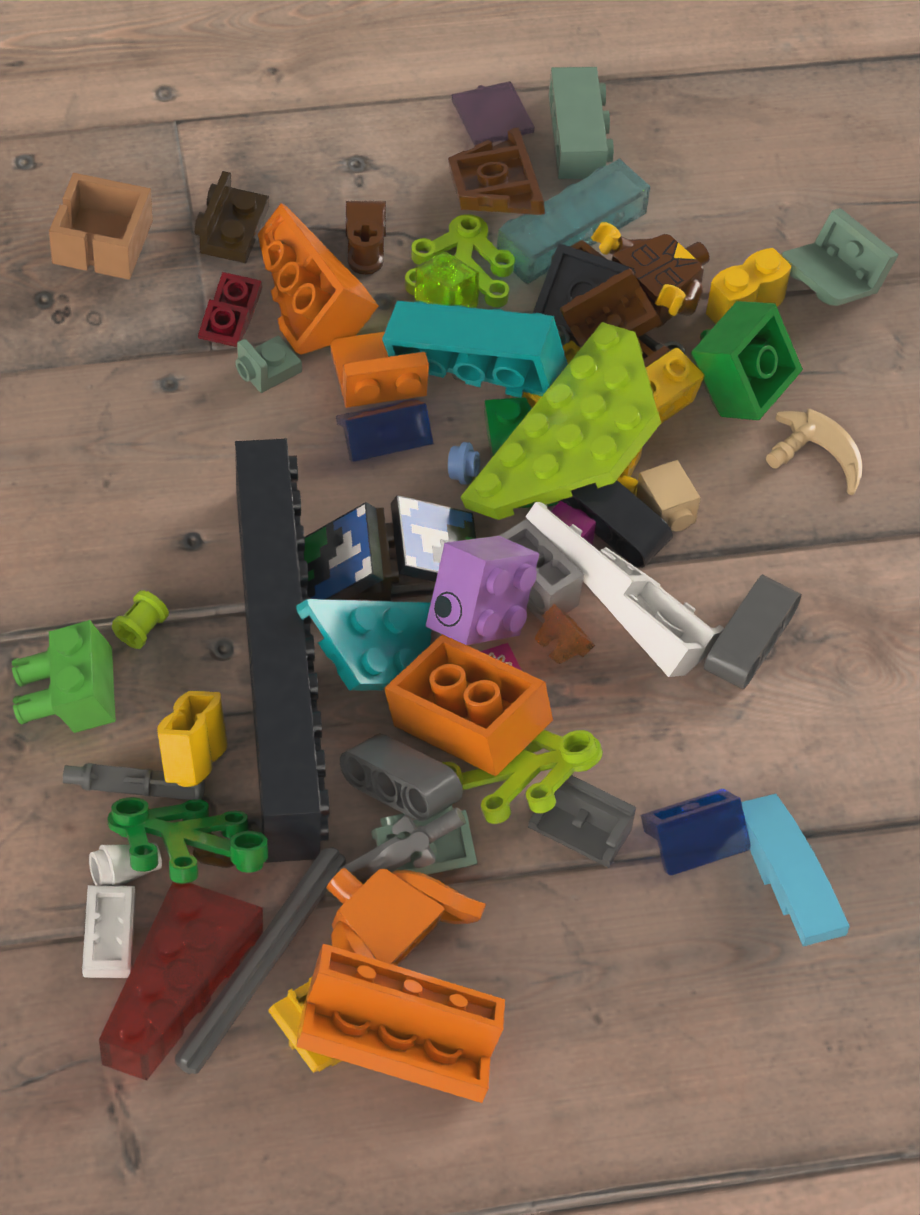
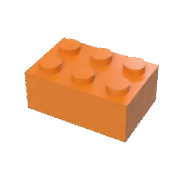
(469, 704)

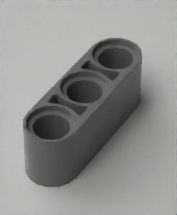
(752, 631)
(401, 777)

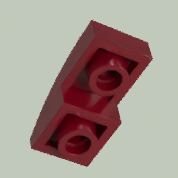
(230, 310)

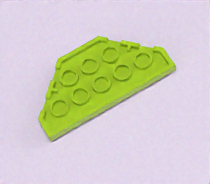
(577, 431)

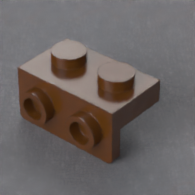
(614, 302)

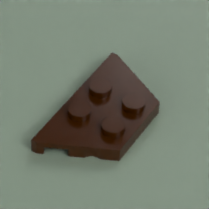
(497, 178)

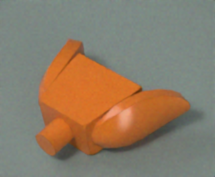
(394, 912)

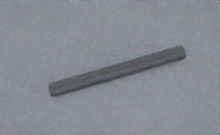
(259, 962)

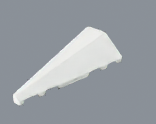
(650, 614)

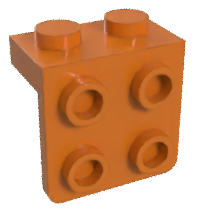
(372, 376)

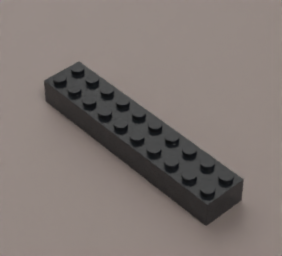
(280, 652)

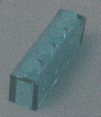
(608, 195)

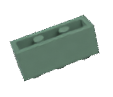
(579, 121)

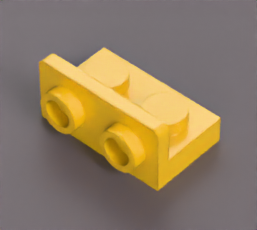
(674, 382)

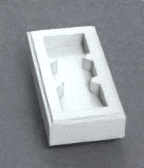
(109, 931)

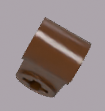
(365, 235)

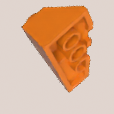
(313, 288)

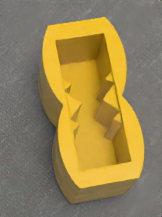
(759, 279)
(192, 737)

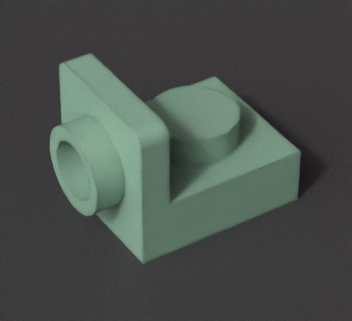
(267, 363)

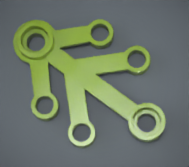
(467, 234)
(568, 754)

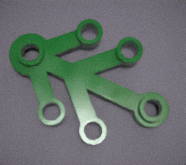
(133, 819)

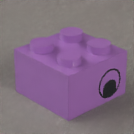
(482, 589)

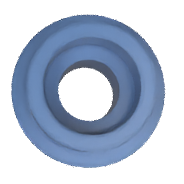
(463, 463)

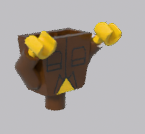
(663, 268)

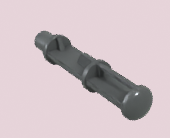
(129, 781)

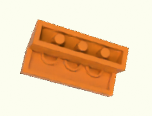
(401, 1023)

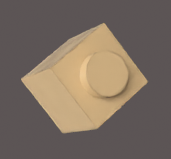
(669, 494)

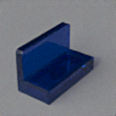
(386, 429)
(698, 830)

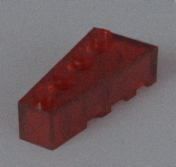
(179, 967)

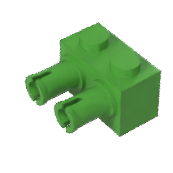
(79, 675)

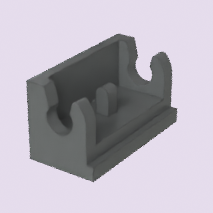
(586, 820)

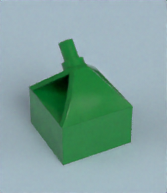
(746, 360)

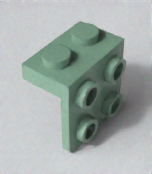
(843, 261)

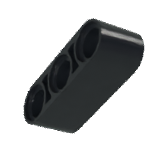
(622, 521)

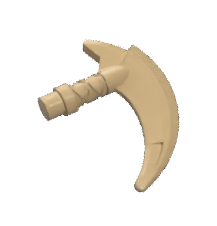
(823, 431)

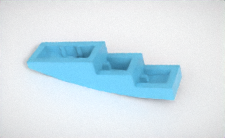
(793, 871)

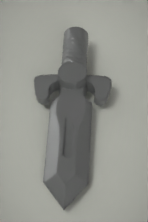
(398, 850)

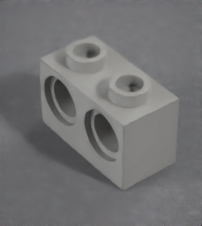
(557, 577)

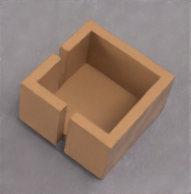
(101, 225)

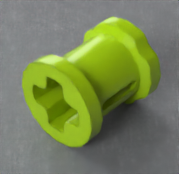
(140, 619)

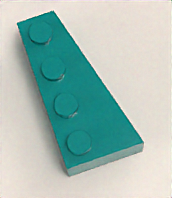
(480, 344)

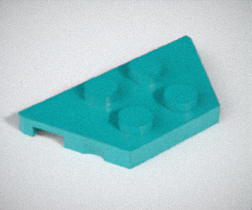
(369, 638)

